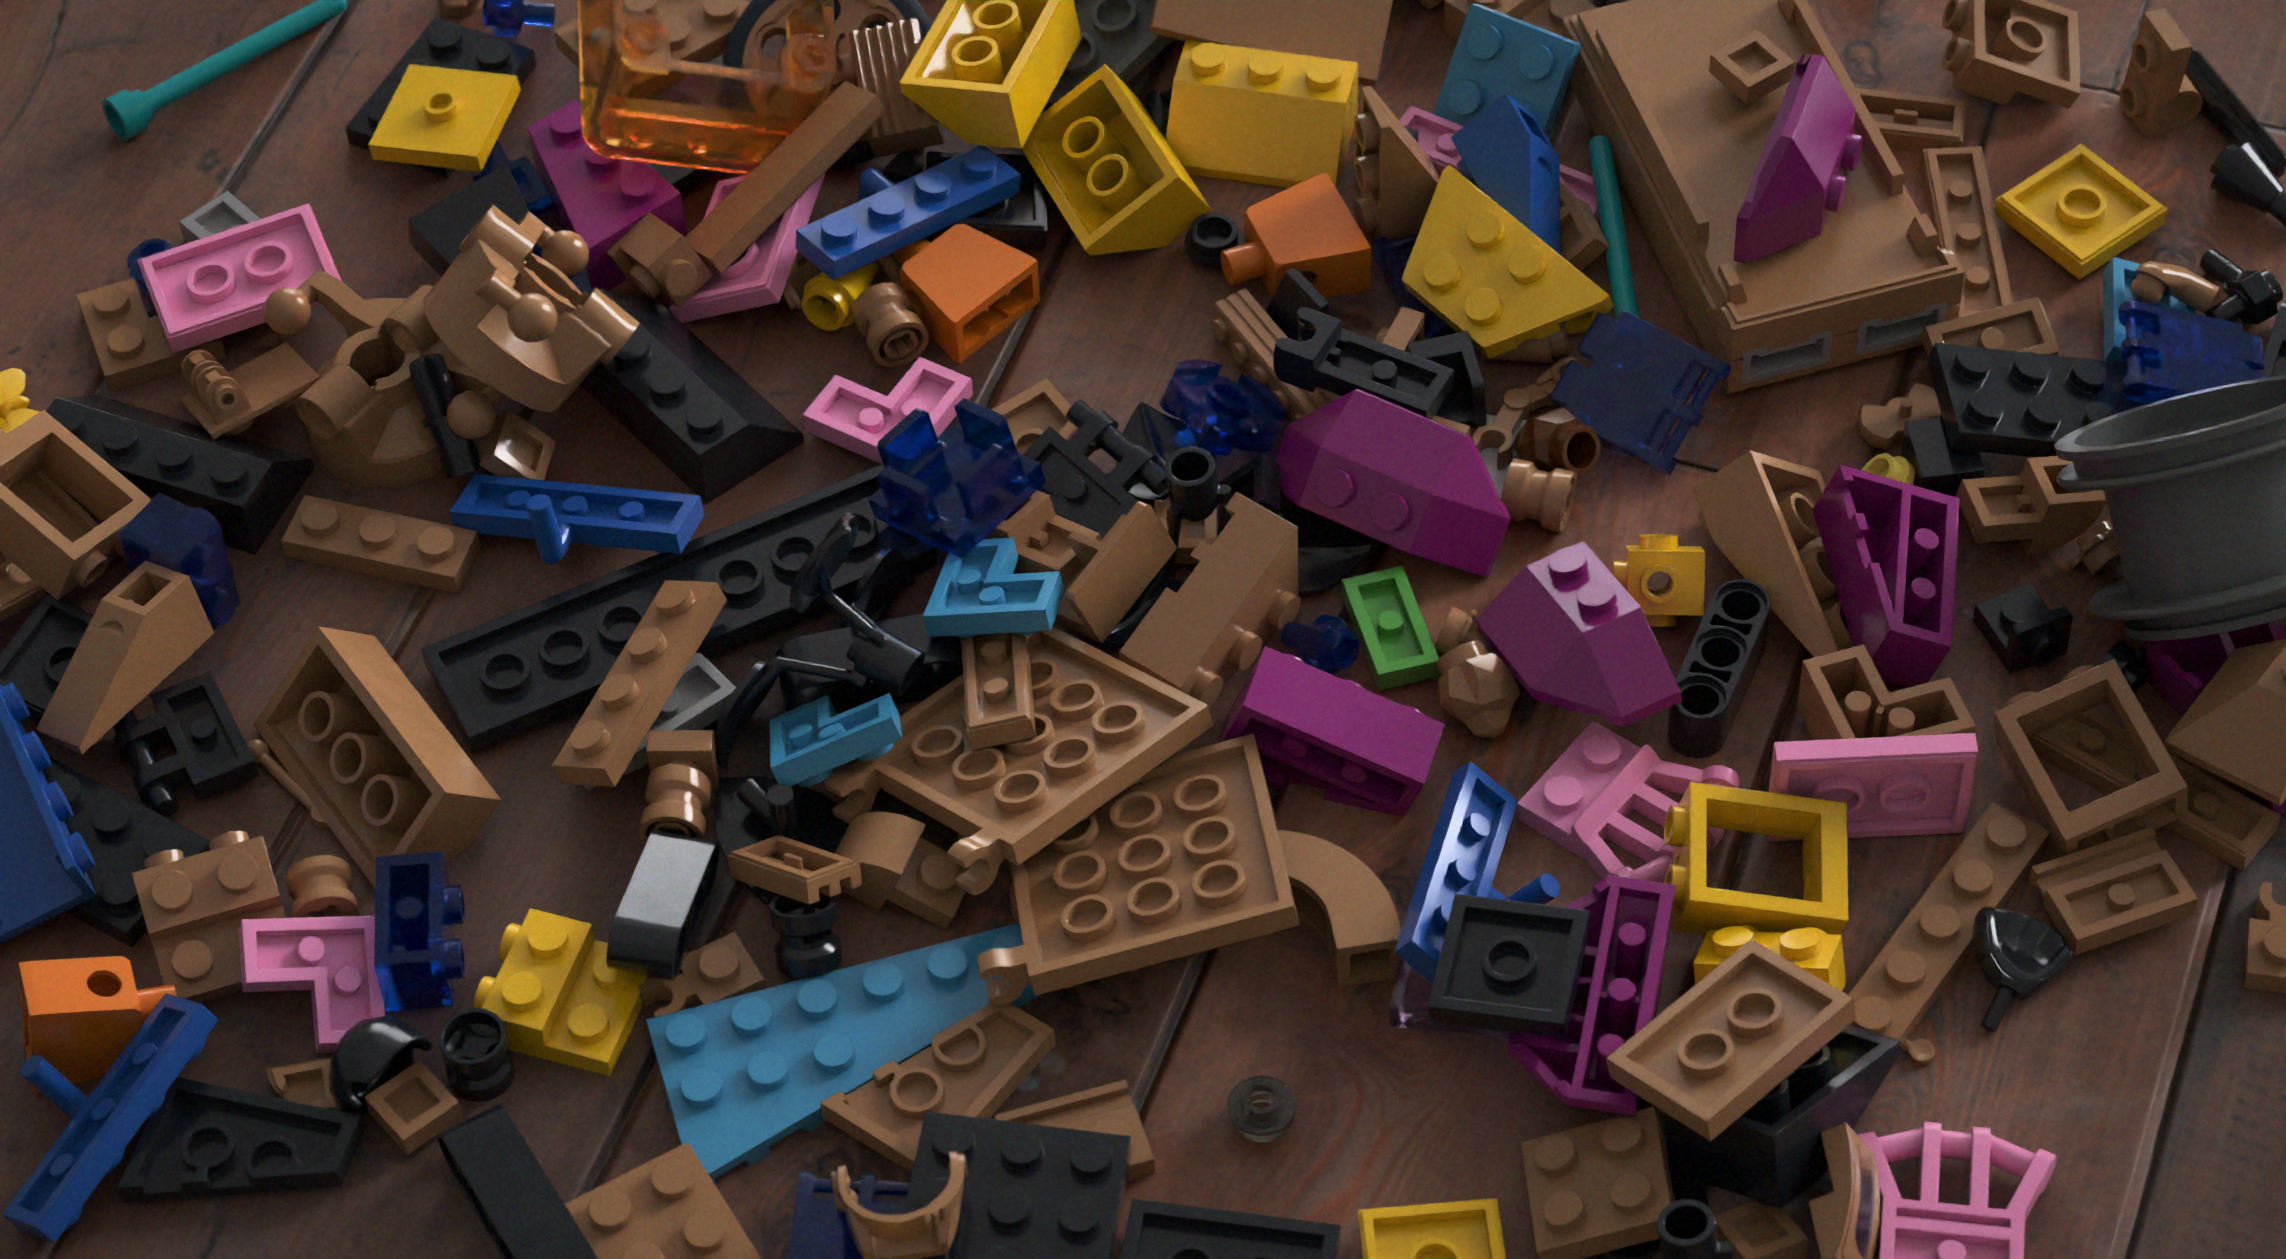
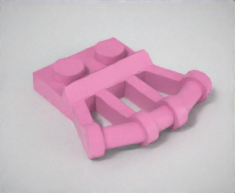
(1596, 787)
(1952, 1230)

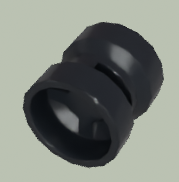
(806, 936)
(476, 1054)

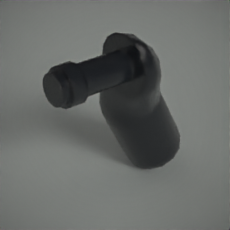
(1157, 109)

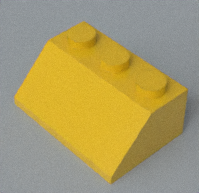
(992, 66)
(1261, 114)
(1112, 169)

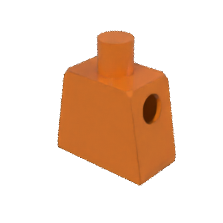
(1302, 230)
(967, 287)
(82, 1012)

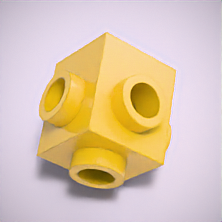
(1685, 584)

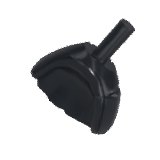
(2016, 957)

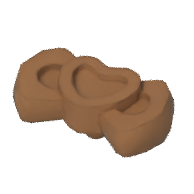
(1885, 425)

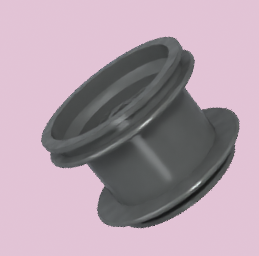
(2192, 508)

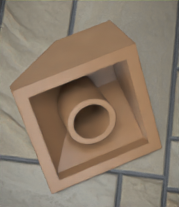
(2241, 722)

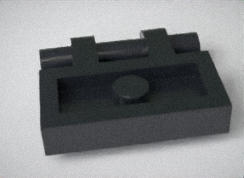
(1081, 488)
(203, 736)

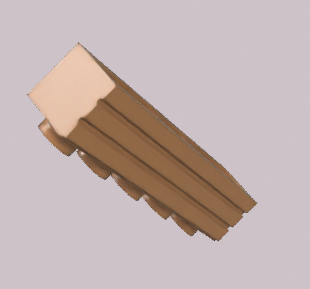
(1252, 340)

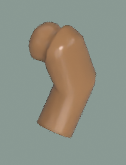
(2174, 280)

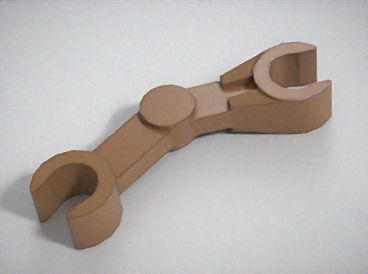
(1515, 408)

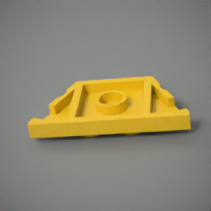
(1492, 272)

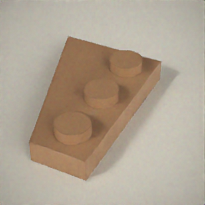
(962, 1073)

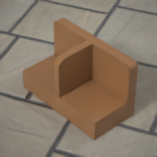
(1113, 572)

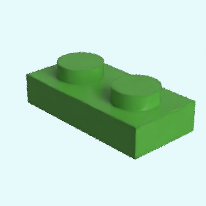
(1390, 628)

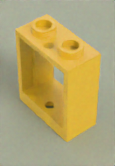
(1825, 860)

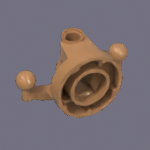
(521, 315)
(365, 405)

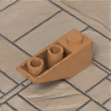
(1391, 172)
(127, 651)

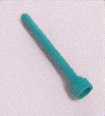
(131, 111)
(1612, 226)

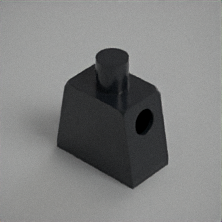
(442, 227)

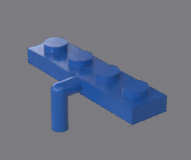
(905, 212)
(577, 513)
(1463, 862)
(107, 1117)

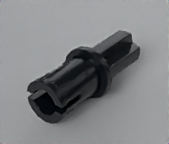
(435, 393)

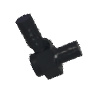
(2250, 293)

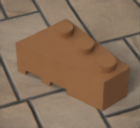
(1224, 608)

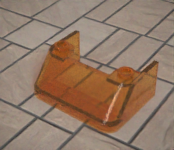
(691, 112)

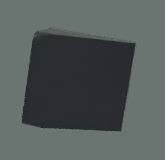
(1289, 297)

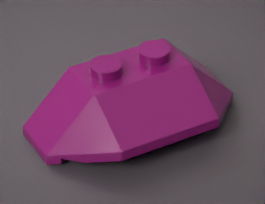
(1800, 164)
(1395, 480)
(1579, 639)
(1613, 995)

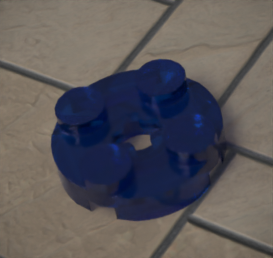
(1221, 410)

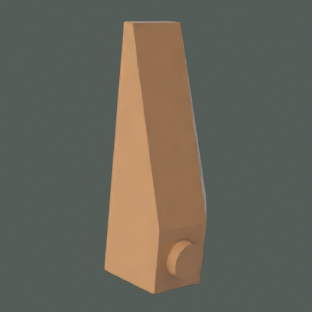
(1767, 529)

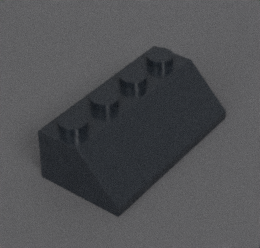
(688, 403)
(228, 476)

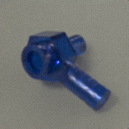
(510, 15)
(1323, 643)

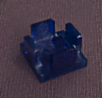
(955, 484)

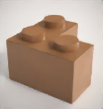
(1848, 700)

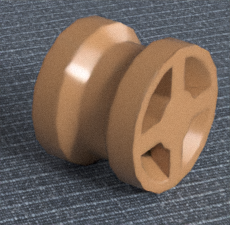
(321, 888)

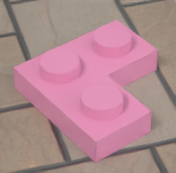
(861, 417)
(316, 955)

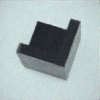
(1467, 398)
(1934, 461)

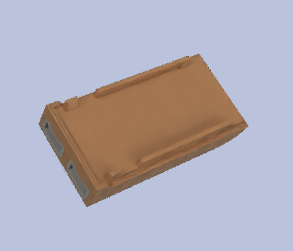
(1686, 165)

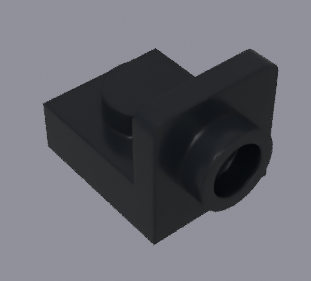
(2023, 628)

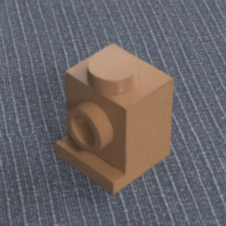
(659, 261)

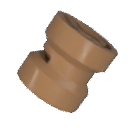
(891, 326)
(1539, 494)
(675, 801)

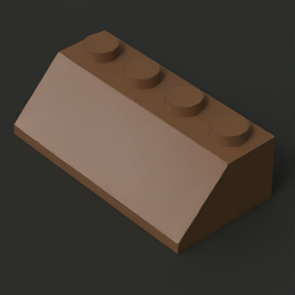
(373, 753)

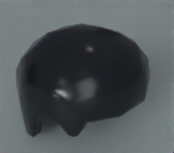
(370, 1057)

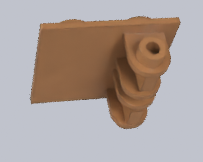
(231, 400)

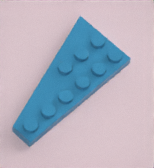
(766, 1059)

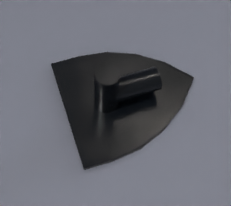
(760, 808)

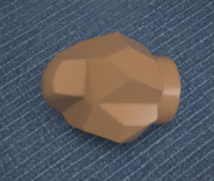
(1477, 689)

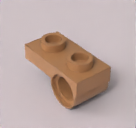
(2155, 84)

